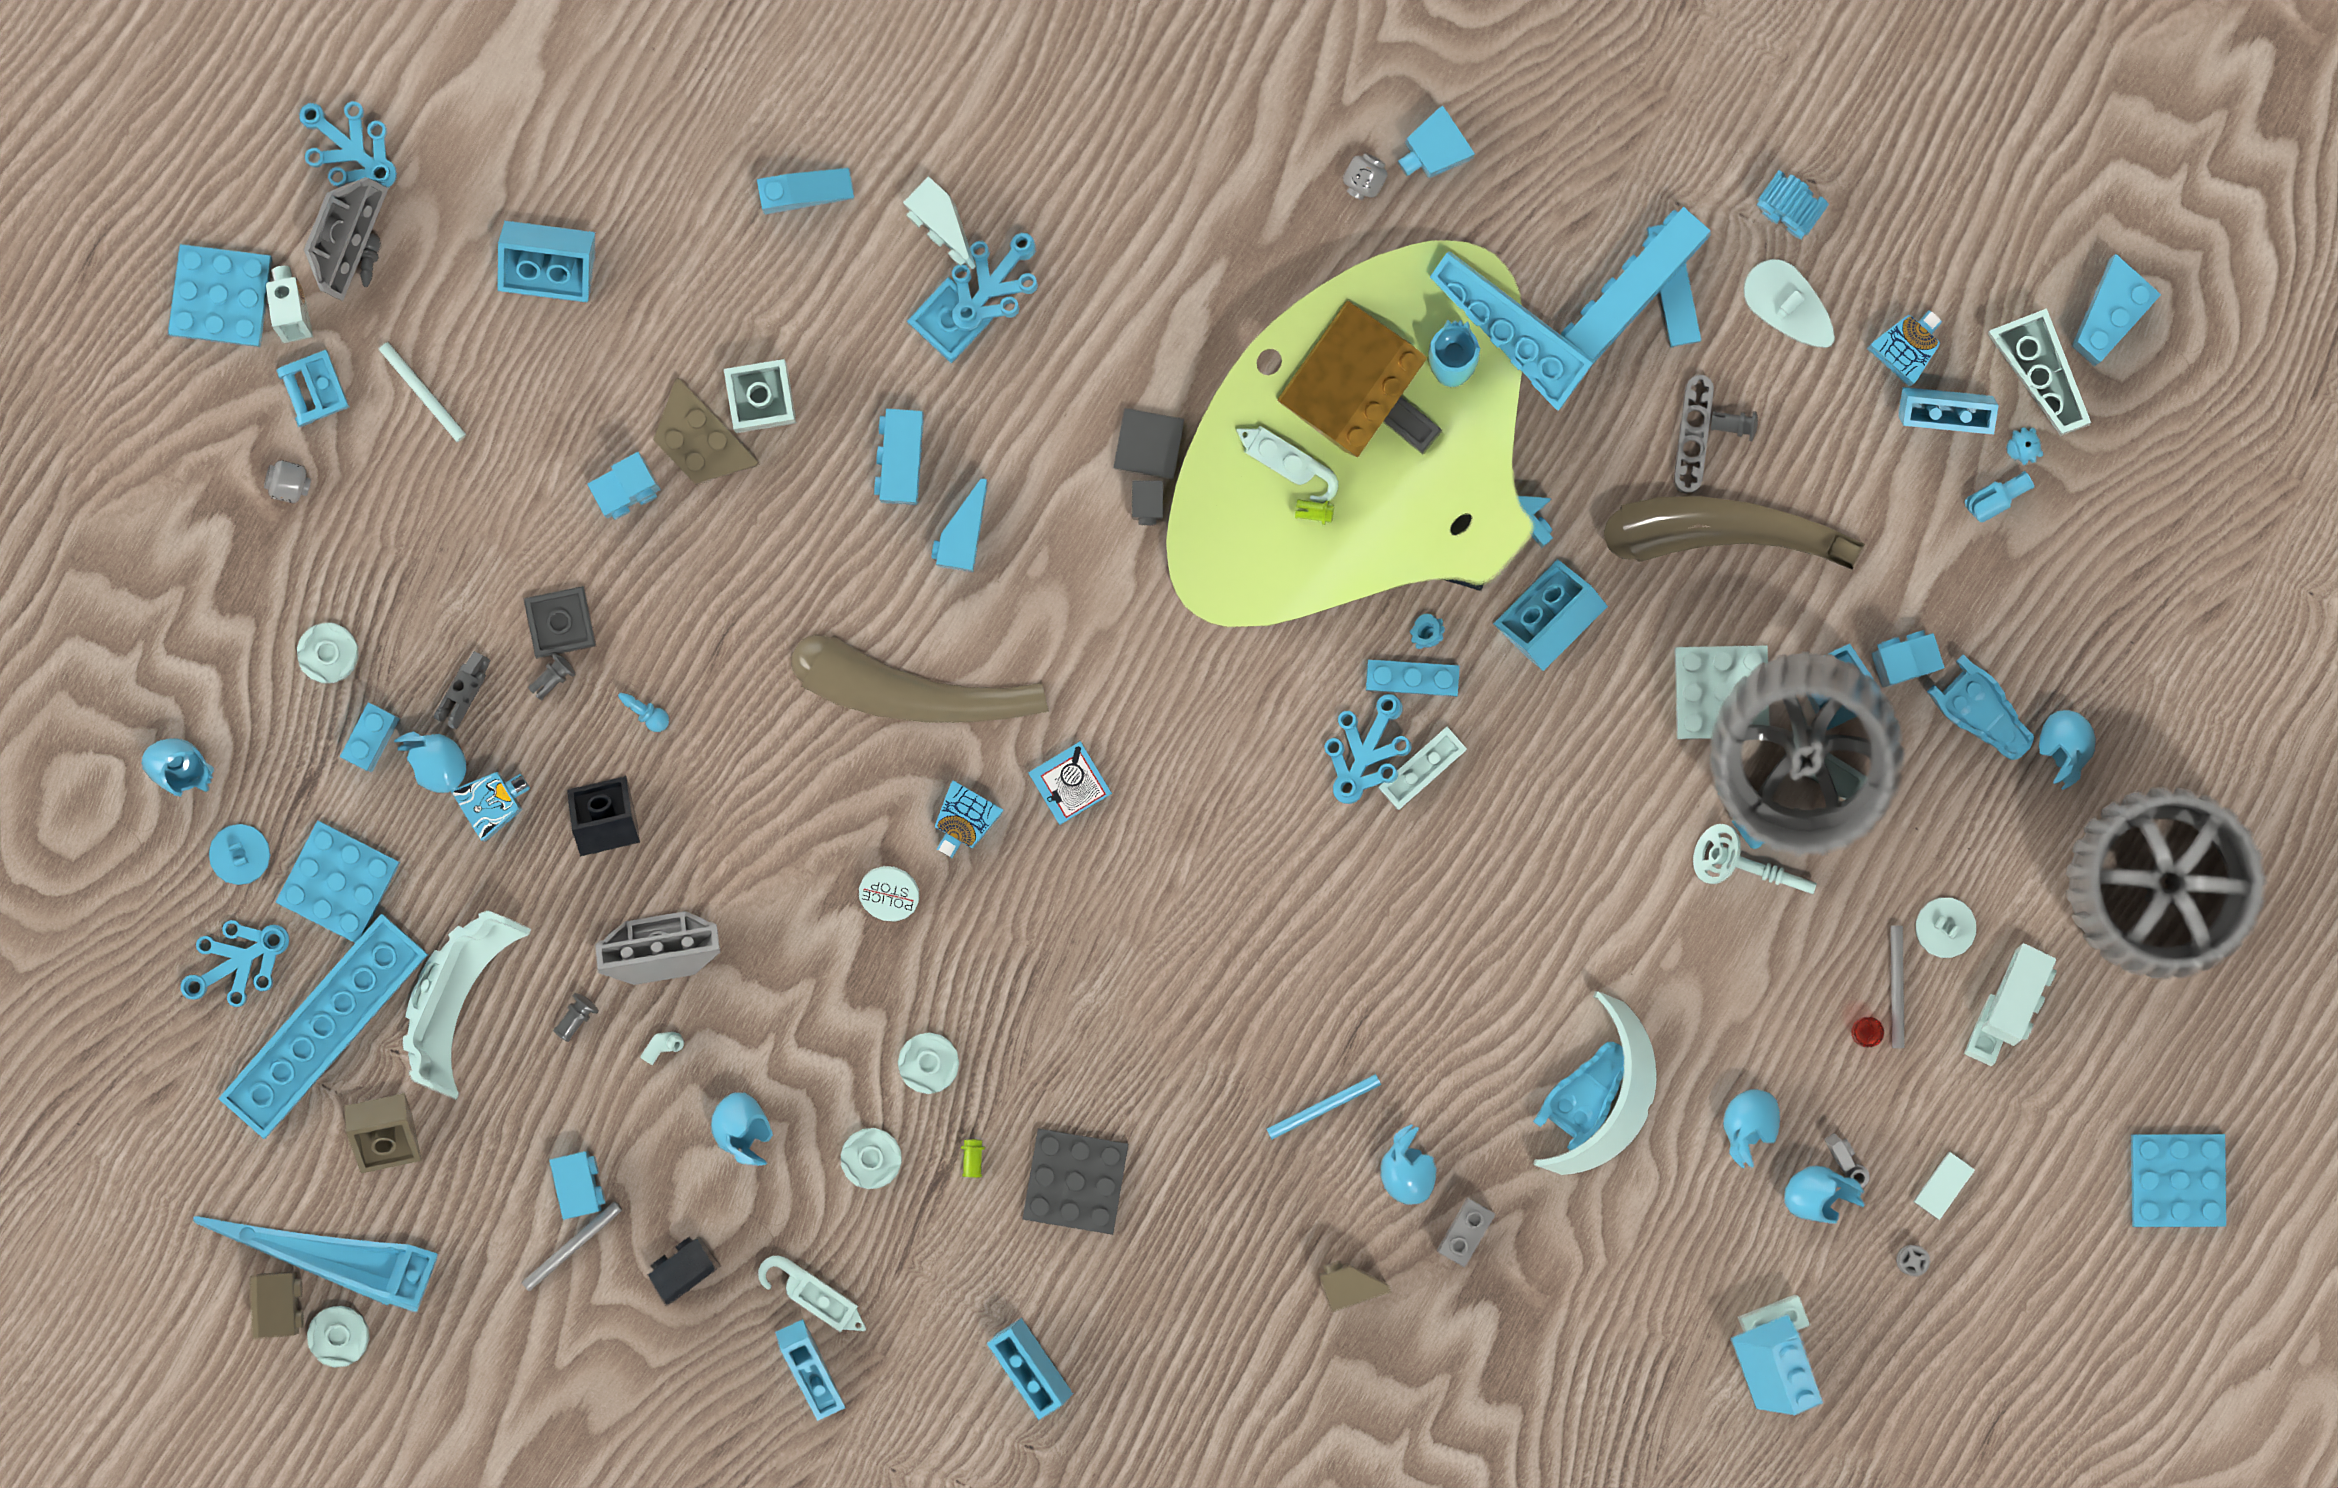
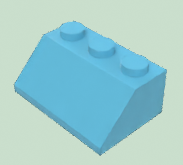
(545, 261)
(1550, 614)
(1777, 1368)

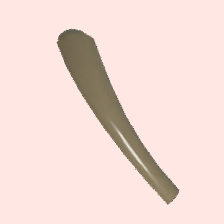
(1662, 527)
(872, 687)

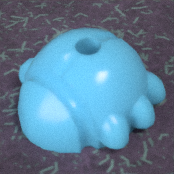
(2016, 447)
(1427, 631)

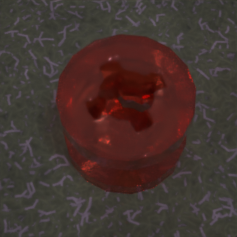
(1862, 1031)

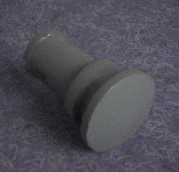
(1735, 423)
(552, 676)
(575, 1016)

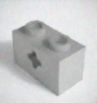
(1465, 1232)

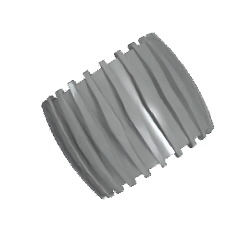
(1841, 820)
(2242, 887)

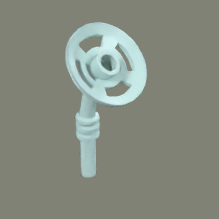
(1727, 857)

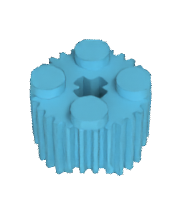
(1792, 204)

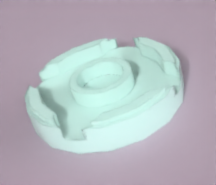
(327, 653)
(928, 1063)
(871, 1158)
(338, 1336)

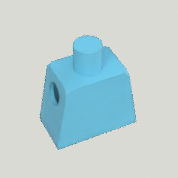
(1436, 146)

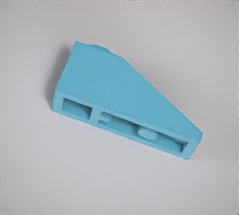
(804, 189)
(961, 536)
(809, 1369)

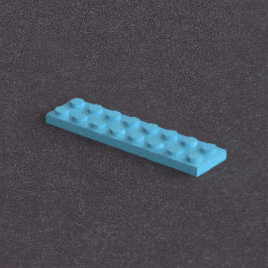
(323, 1026)

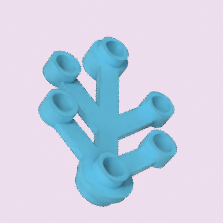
(352, 148)
(992, 285)
(1365, 753)
(240, 960)

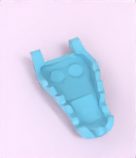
(1980, 707)
(1584, 1098)

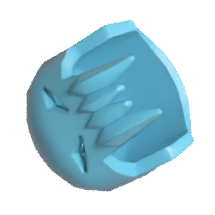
(1454, 353)
(2070, 742)
(435, 761)
(177, 766)
(1752, 1117)
(737, 1124)
(1407, 1173)
(1814, 1191)

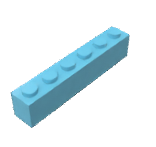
(1638, 284)

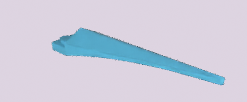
(375, 1269)

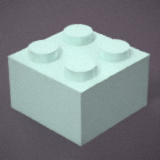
(760, 396)

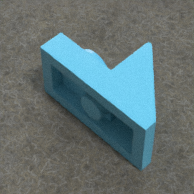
(1541, 529)

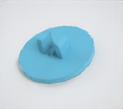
(239, 854)

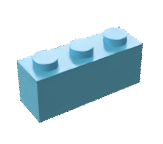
(1948, 410)
(899, 456)
(1030, 1368)

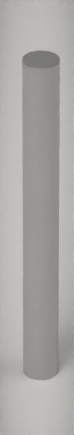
(1897, 986)
(571, 1246)

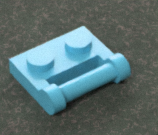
(322, 385)

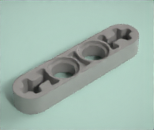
(1690, 433)

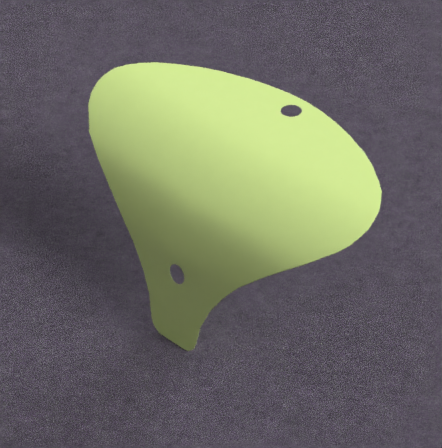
(1233, 521)

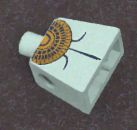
(288, 306)

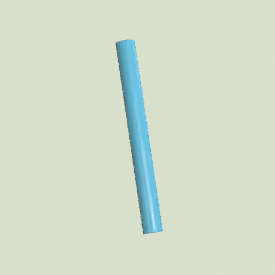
(1323, 1106)

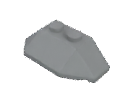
(342, 233)
(658, 948)

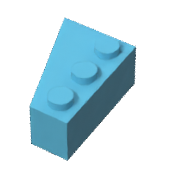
(2115, 309)

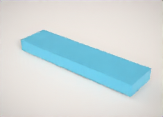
(1678, 306)

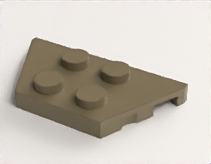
(698, 439)

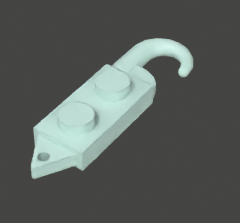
(1287, 460)
(814, 1295)

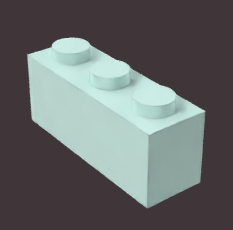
(2020, 995)

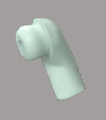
(662, 1043)

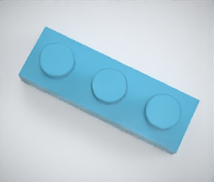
(1412, 678)

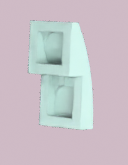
(1981, 1044)

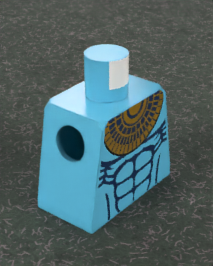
(1908, 346)
(964, 818)

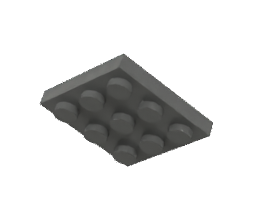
(1075, 1181)

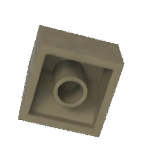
(382, 1133)
(1348, 1285)
(276, 1304)

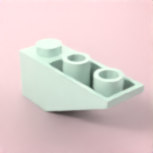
(939, 214)

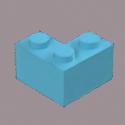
(624, 486)
(1908, 659)

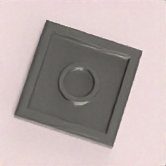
(1148, 443)
(559, 622)

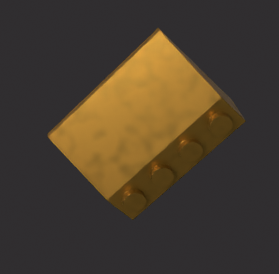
(1352, 379)

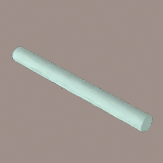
(422, 392)

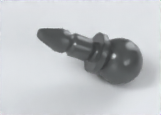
(368, 258)

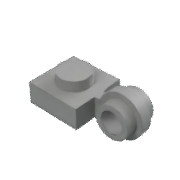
(1842, 1153)

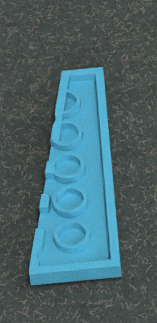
(1532, 345)

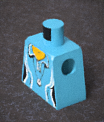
(490, 802)

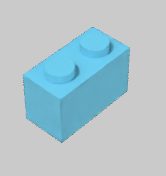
(369, 737)
(577, 1184)

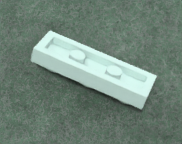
(1423, 768)

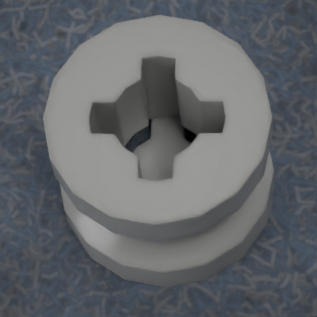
(1918, 1259)

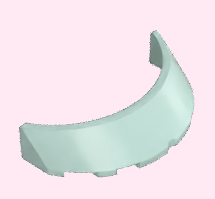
(442, 991)
(1633, 1101)

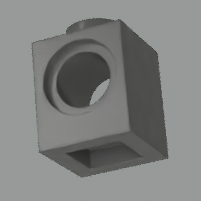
(1147, 502)

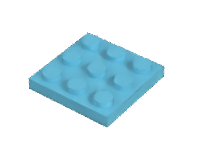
(220, 295)
(337, 882)
(2178, 1180)

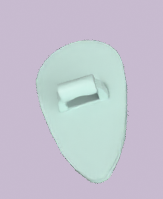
(1788, 303)

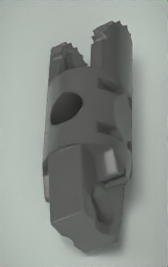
(463, 690)

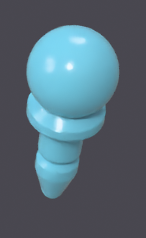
(654, 718)

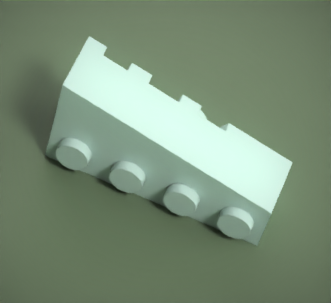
(2041, 365)

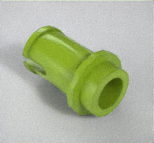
(1317, 511)
(972, 1158)

